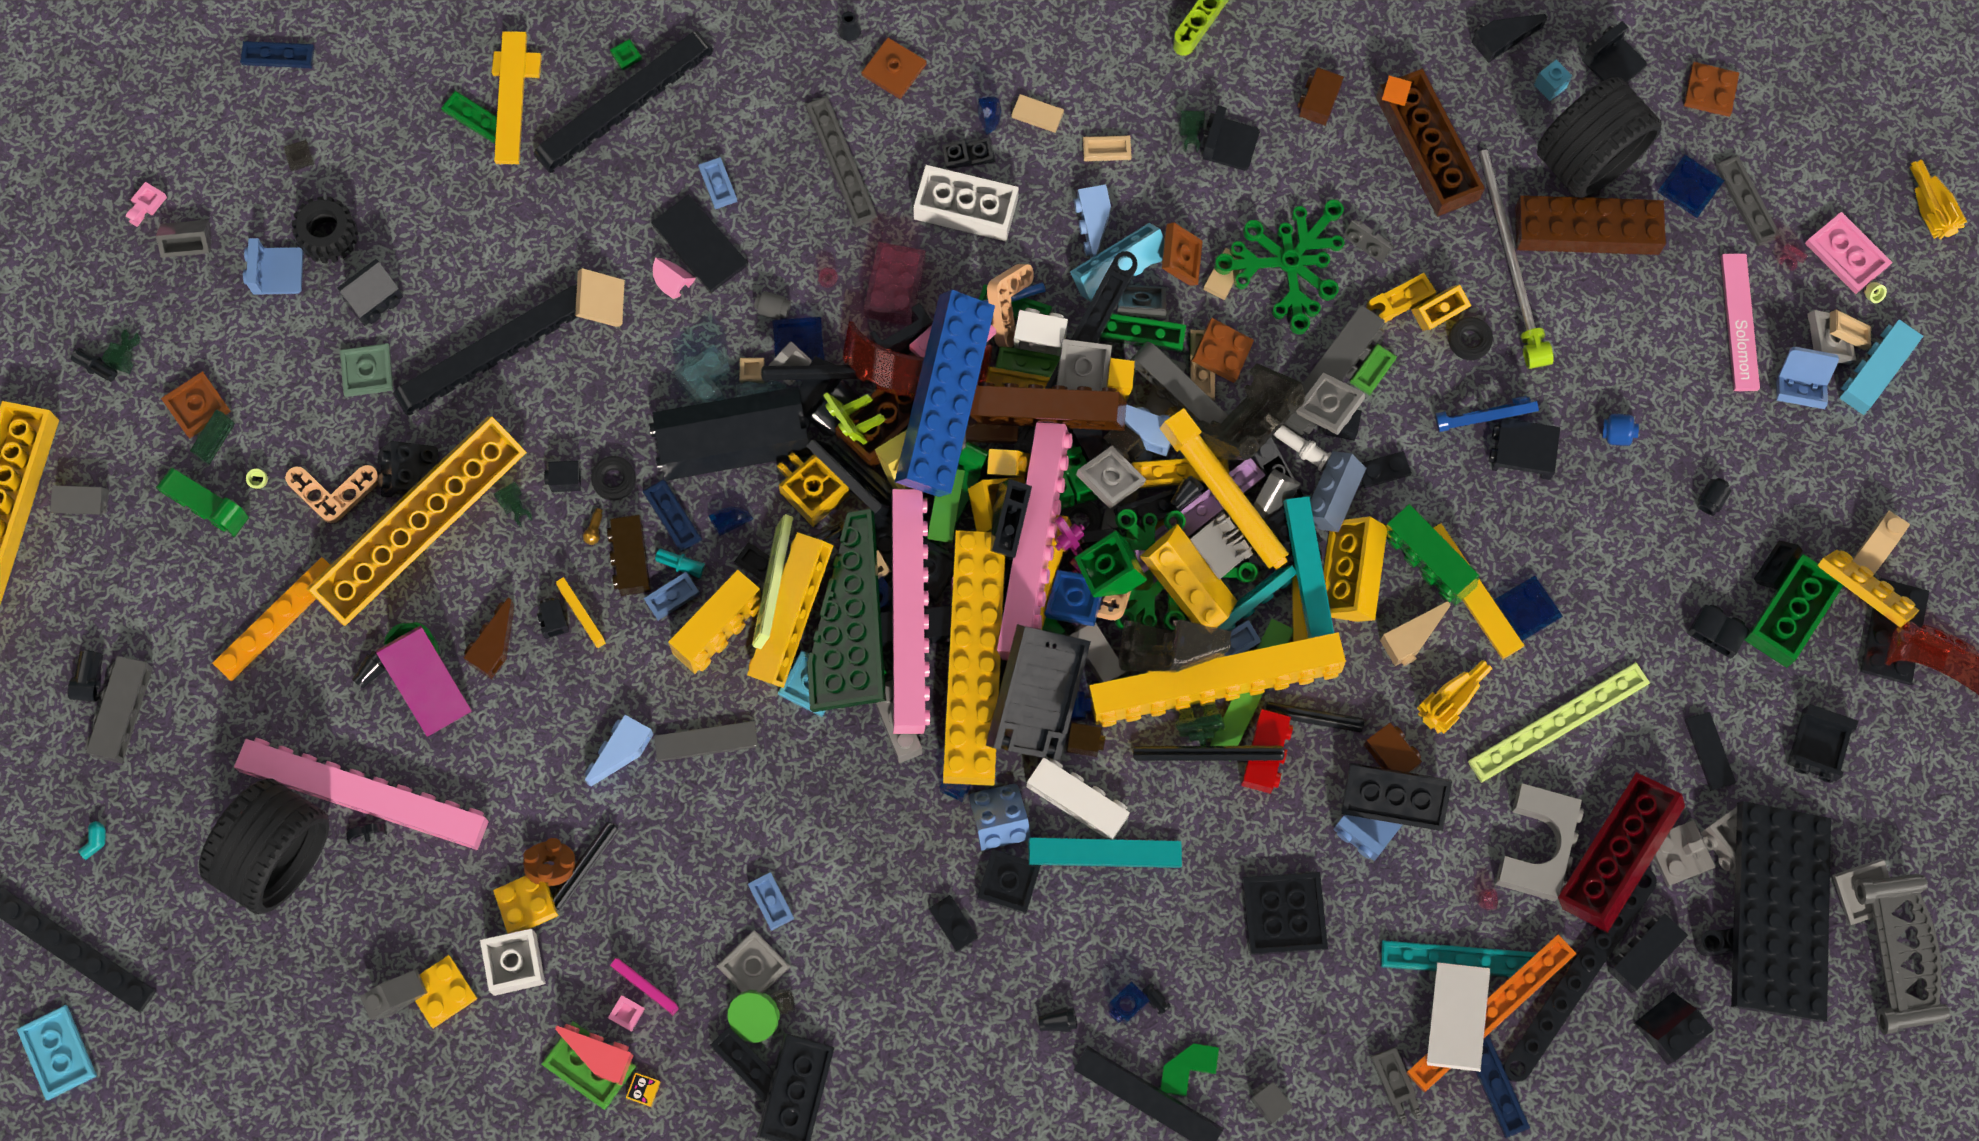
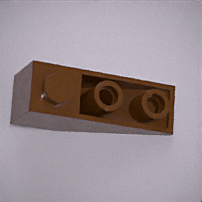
(492, 645)

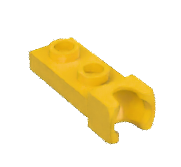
(1402, 297)

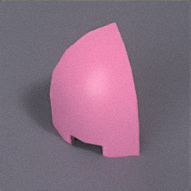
(671, 277)

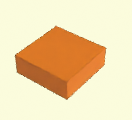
(1396, 90)

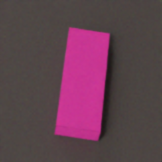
(643, 985)

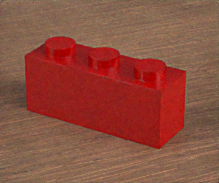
(1269, 731)

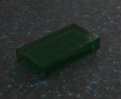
(212, 437)

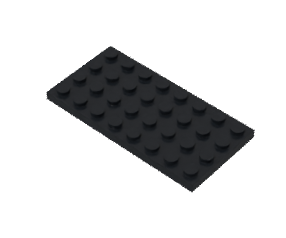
(1781, 912)

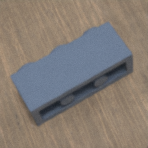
(1336, 490)

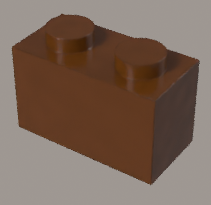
(1320, 97)
(1392, 750)

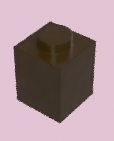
(1085, 740)

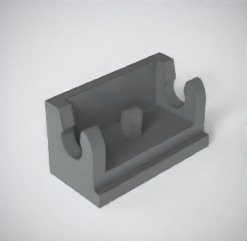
(79, 500)

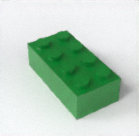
(1432, 555)
(1794, 612)

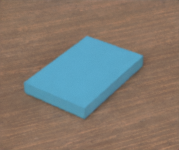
(56, 1052)

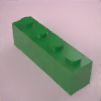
(1139, 331)

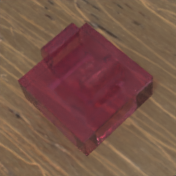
(1794, 254)

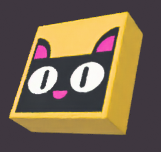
(643, 1089)

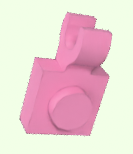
(145, 200)

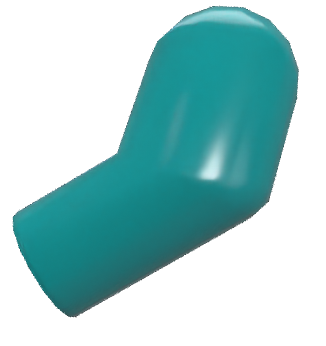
(96, 839)

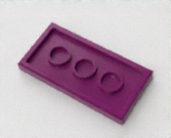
(423, 681)

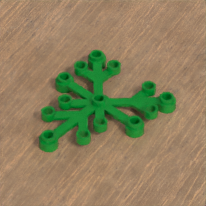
(1307, 241)
(1146, 598)

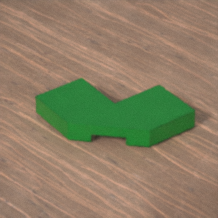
(1194, 1058)

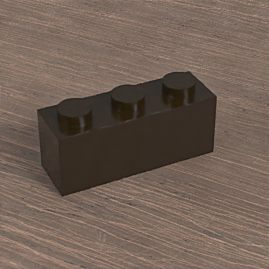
(629, 555)

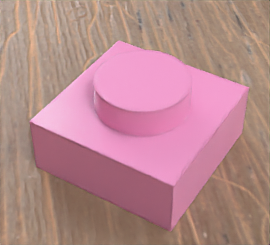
(626, 1013)

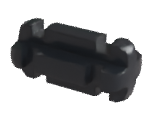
(1156, 999)

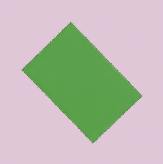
(572, 1070)

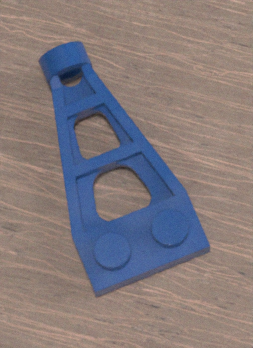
(1520, 406)

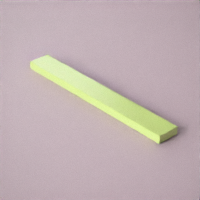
(1558, 722)

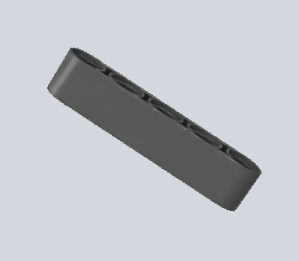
(1176, 385)

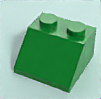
(1110, 567)

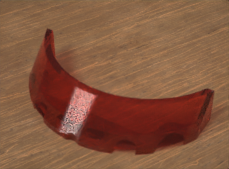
(889, 369)
(1936, 650)

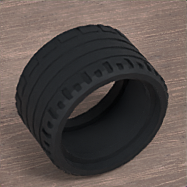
(1598, 137)
(263, 846)

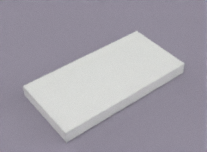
(1458, 1017)

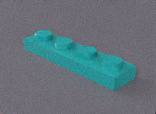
(1260, 594)

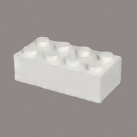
(966, 203)

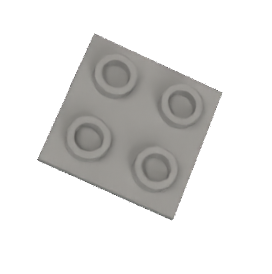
(1221, 545)

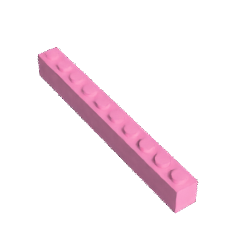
(1034, 550)
(908, 612)
(362, 794)

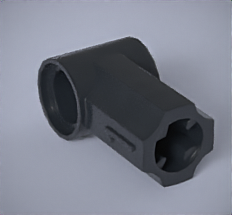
(86, 679)

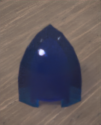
(989, 113)
(729, 519)

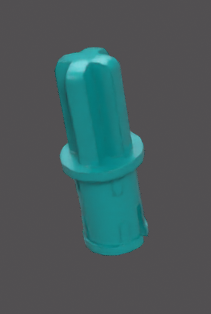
(681, 563)

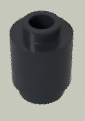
(1714, 496)

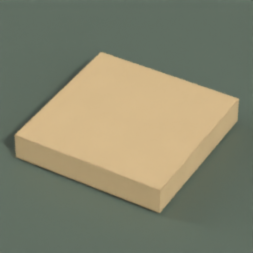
(599, 297)

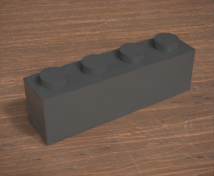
(118, 709)

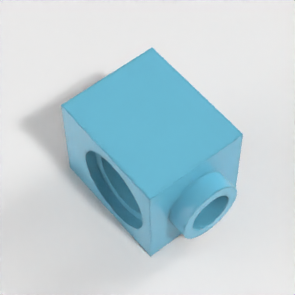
(1552, 80)

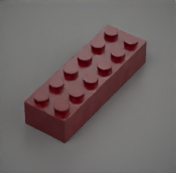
(1621, 851)

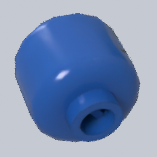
(1620, 429)

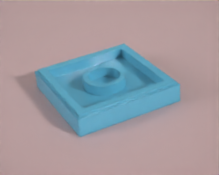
(796, 685)

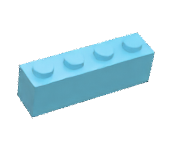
(1145, 244)
(1881, 366)

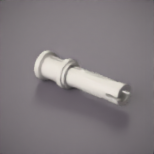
(1307, 449)

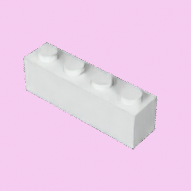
(1078, 799)

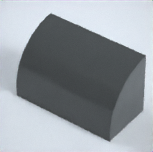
(184, 238)
(1274, 492)

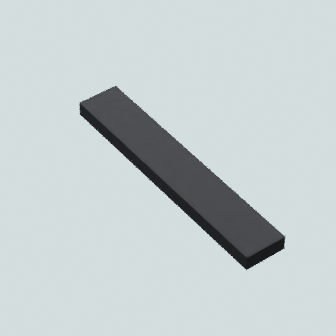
(1146, 1097)

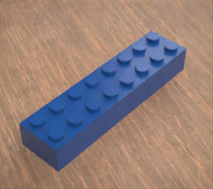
(945, 393)

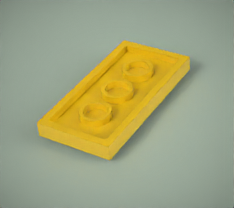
(1867, 587)

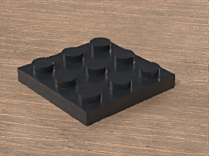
(1285, 913)

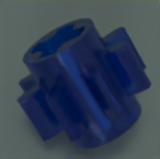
(1081, 707)

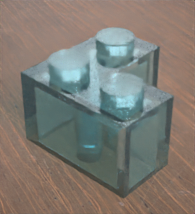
(701, 373)

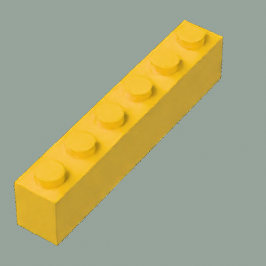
(794, 602)

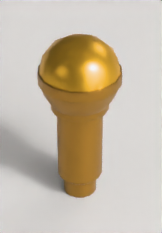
(591, 535)

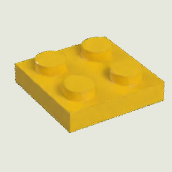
(524, 904)
(446, 992)

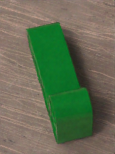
(974, 461)
(202, 502)

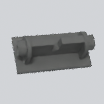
(1363, 237)

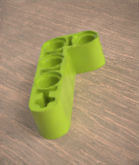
(1200, 15)

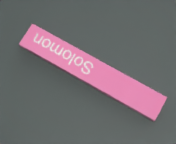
(1740, 322)

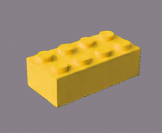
(716, 622)

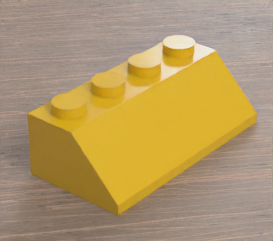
(1355, 568)
(1189, 579)

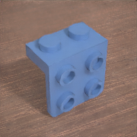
(273, 269)
(1806, 377)
(999, 816)
(1366, 834)

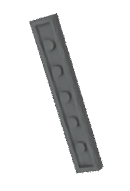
(841, 161)

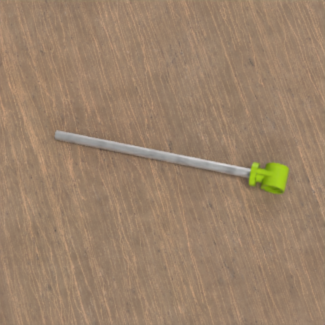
(1536, 352)

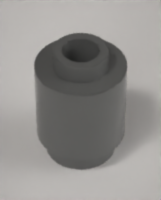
(772, 305)

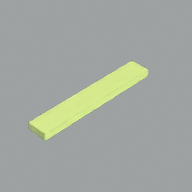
(772, 582)

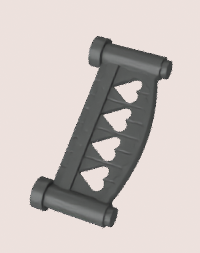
(1904, 1009)

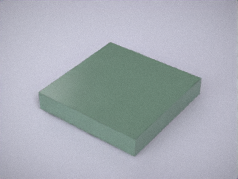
(366, 370)

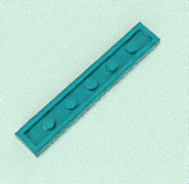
(1308, 567)
(1104, 852)
(1426, 956)

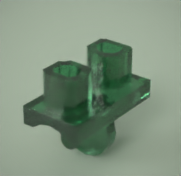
(1200, 727)

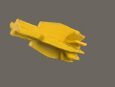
(1936, 203)
(1443, 708)

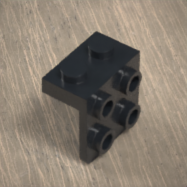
(1613, 56)
(1229, 141)
(404, 465)

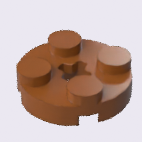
(547, 851)

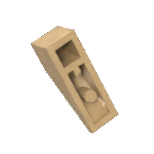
(1881, 541)
(1406, 640)

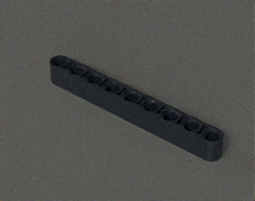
(623, 100)
(487, 351)

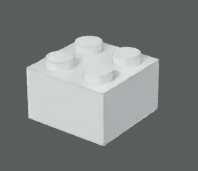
(1040, 331)
(512, 962)

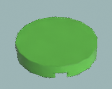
(753, 1016)

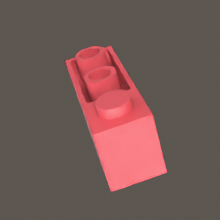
(601, 1058)

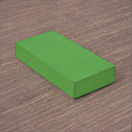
(1373, 369)

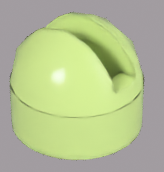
(1873, 296)
(257, 473)

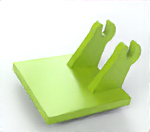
(846, 425)

